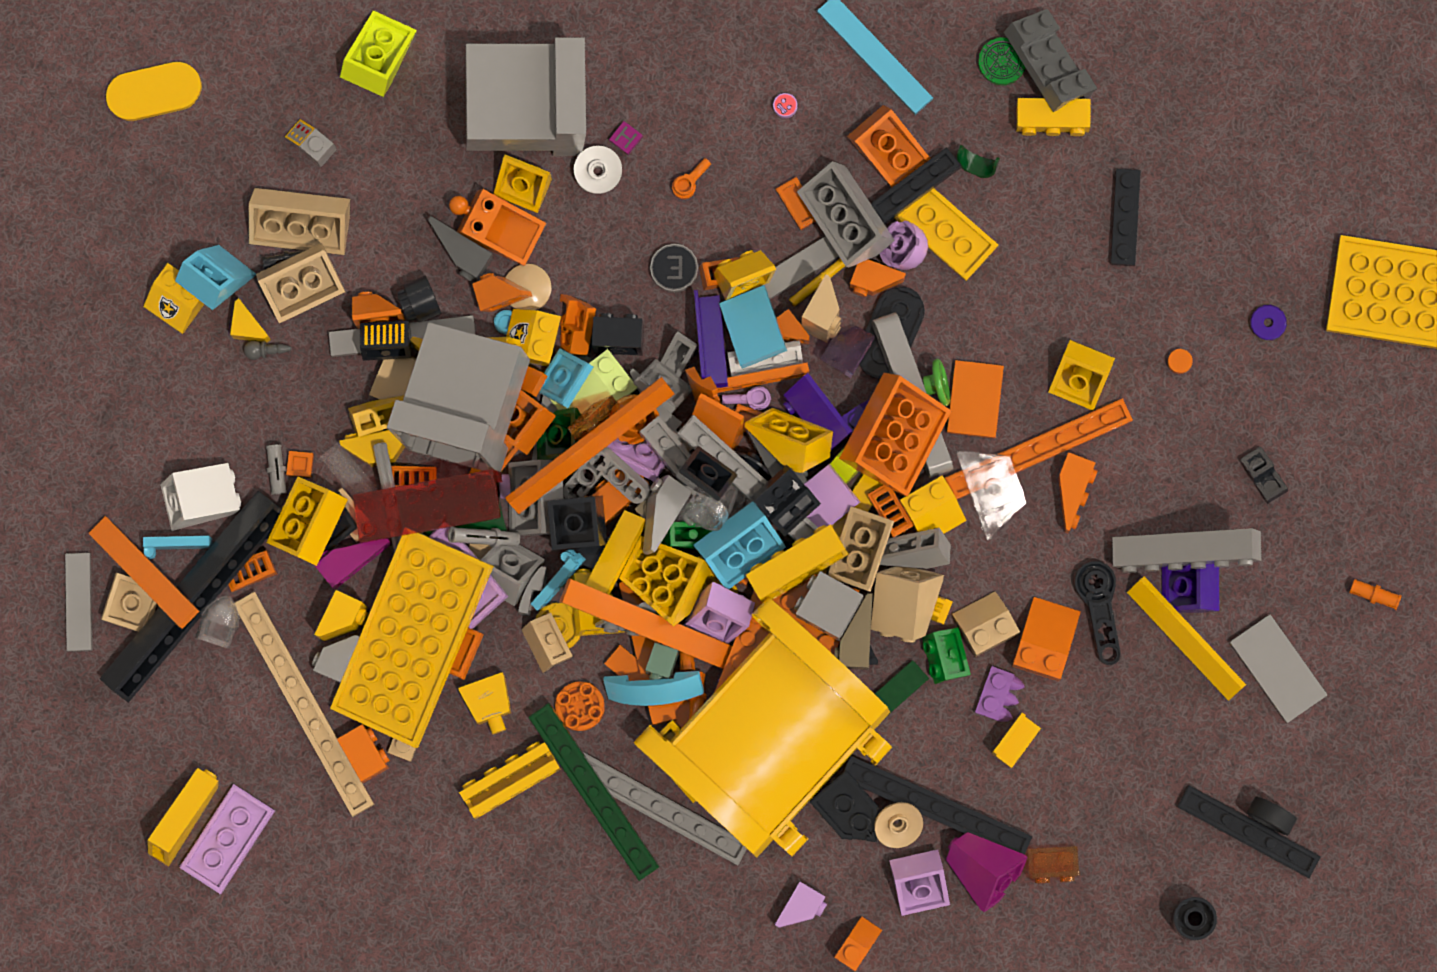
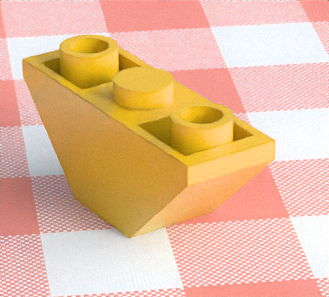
(363, 446)

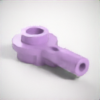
(757, 398)

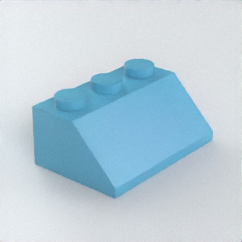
(739, 545)

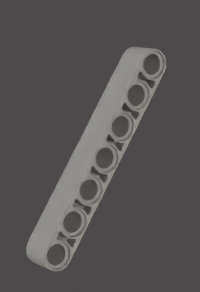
(902, 363)

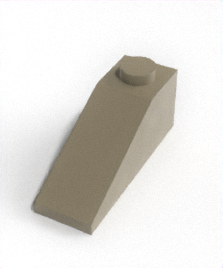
(856, 641)

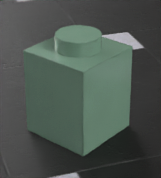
(661, 662)

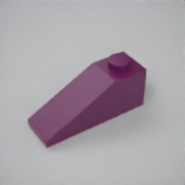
(345, 562)

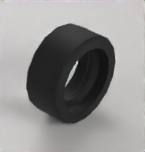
(1271, 815)

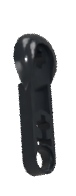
(1099, 604)

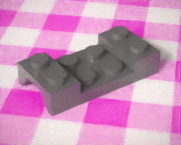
(1048, 61)

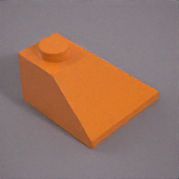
(372, 307)

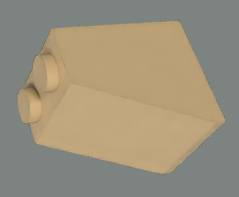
(904, 602)

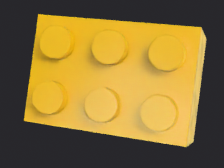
(307, 521)

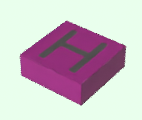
(626, 138)

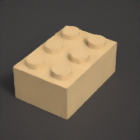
(300, 283)

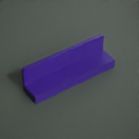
(711, 339)

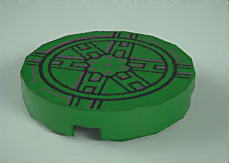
(1000, 62)

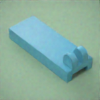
(152, 544)
(572, 563)

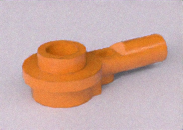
(684, 185)

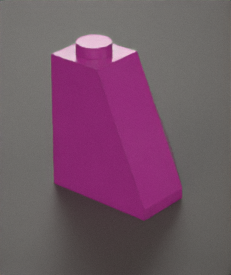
(984, 868)

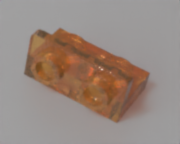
(592, 417)
(1053, 863)

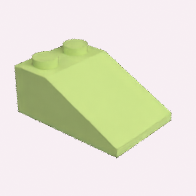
(604, 380)

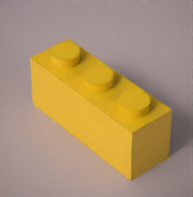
(1036, 116)

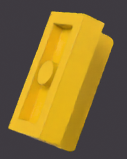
(1016, 740)

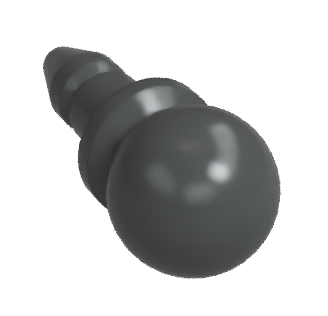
(254, 350)

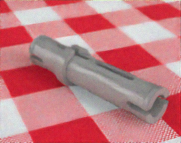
(508, 538)

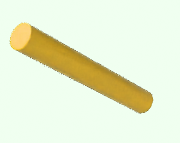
(814, 284)

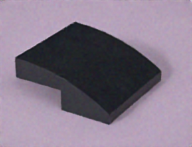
(785, 500)

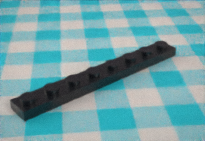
(936, 806)

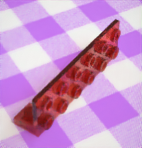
(427, 505)

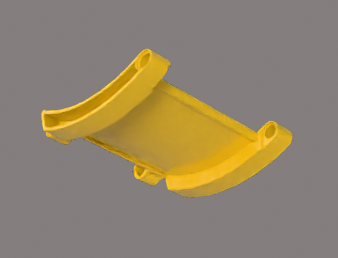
(772, 735)

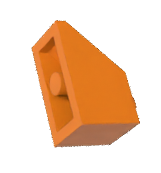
(874, 278)
(498, 292)
(858, 944)

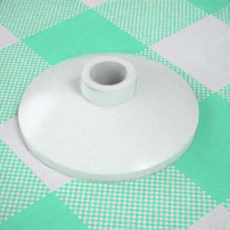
(597, 157)

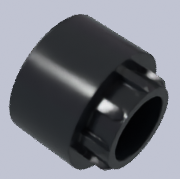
(418, 300)
(1207, 915)

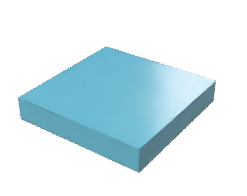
(565, 378)

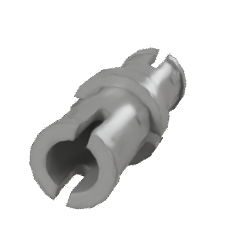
(277, 486)

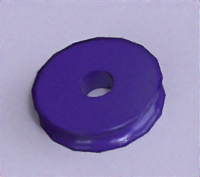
(1268, 312)

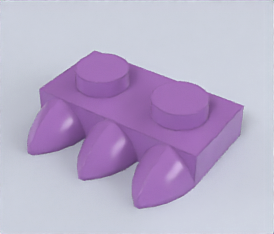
(997, 694)

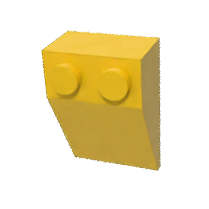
(791, 439)

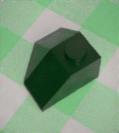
(557, 436)

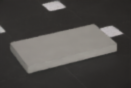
(1278, 668)

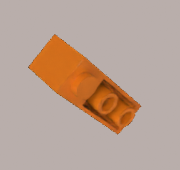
(1073, 481)

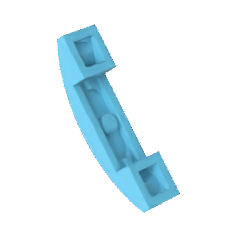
(654, 692)

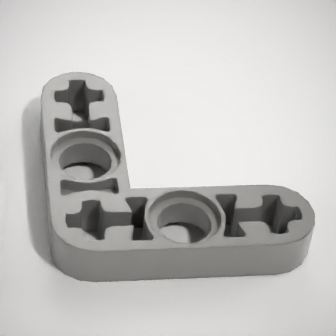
(607, 470)

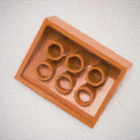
(895, 433)

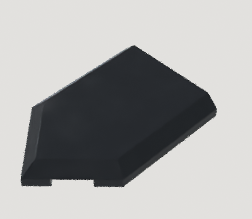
(847, 808)

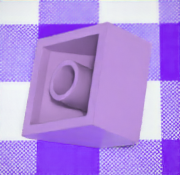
(720, 613)
(919, 882)

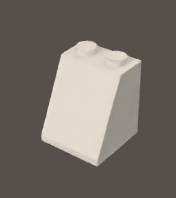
(200, 495)

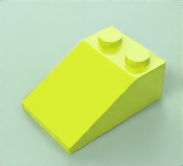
(377, 53)

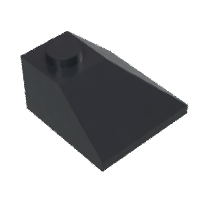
(706, 474)

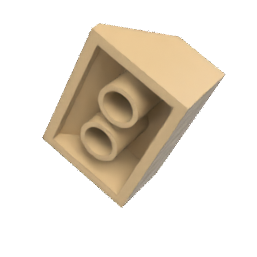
(822, 314)
(865, 541)

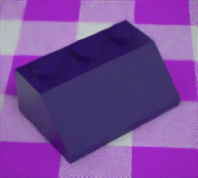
(811, 404)
(1192, 589)

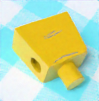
(488, 701)

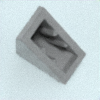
(679, 354)

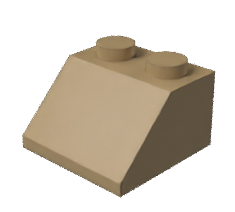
(986, 624)

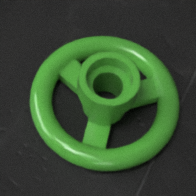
(938, 383)

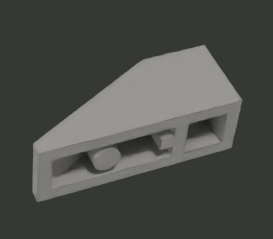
(662, 509)
(918, 550)

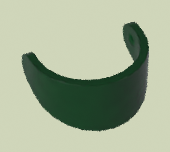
(976, 164)

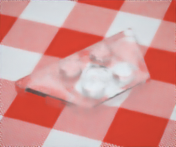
(991, 487)

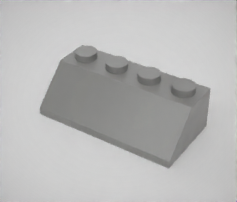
(845, 215)

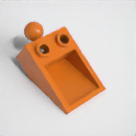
(503, 227)

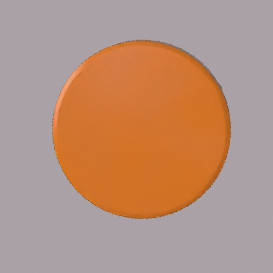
(580, 706)

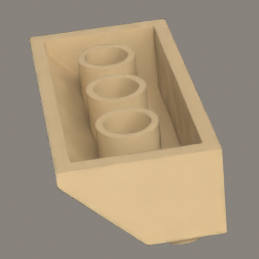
(298, 220)

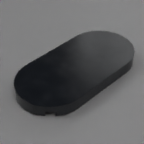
(908, 311)

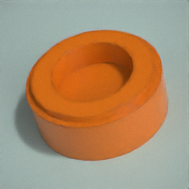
(1180, 361)

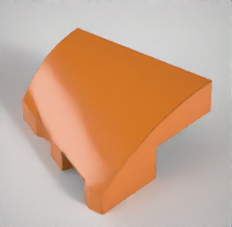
(576, 325)
(704, 386)

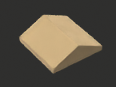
(128, 604)

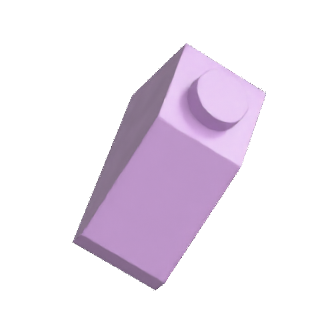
(801, 906)

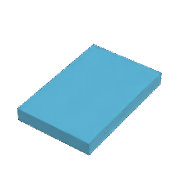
(753, 327)

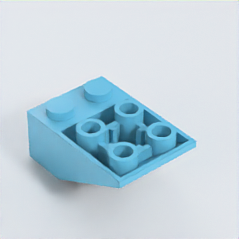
(213, 275)

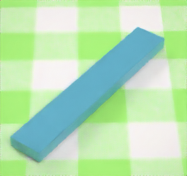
(875, 55)

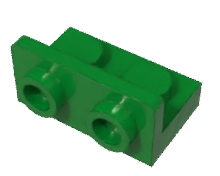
(946, 655)

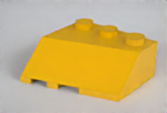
(666, 580)

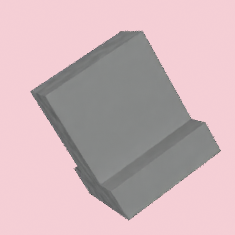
(526, 97)
(460, 398)

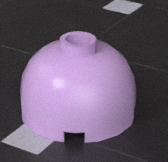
(907, 249)

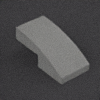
(535, 585)

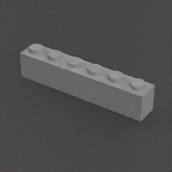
(1187, 548)

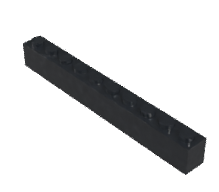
(201, 588)

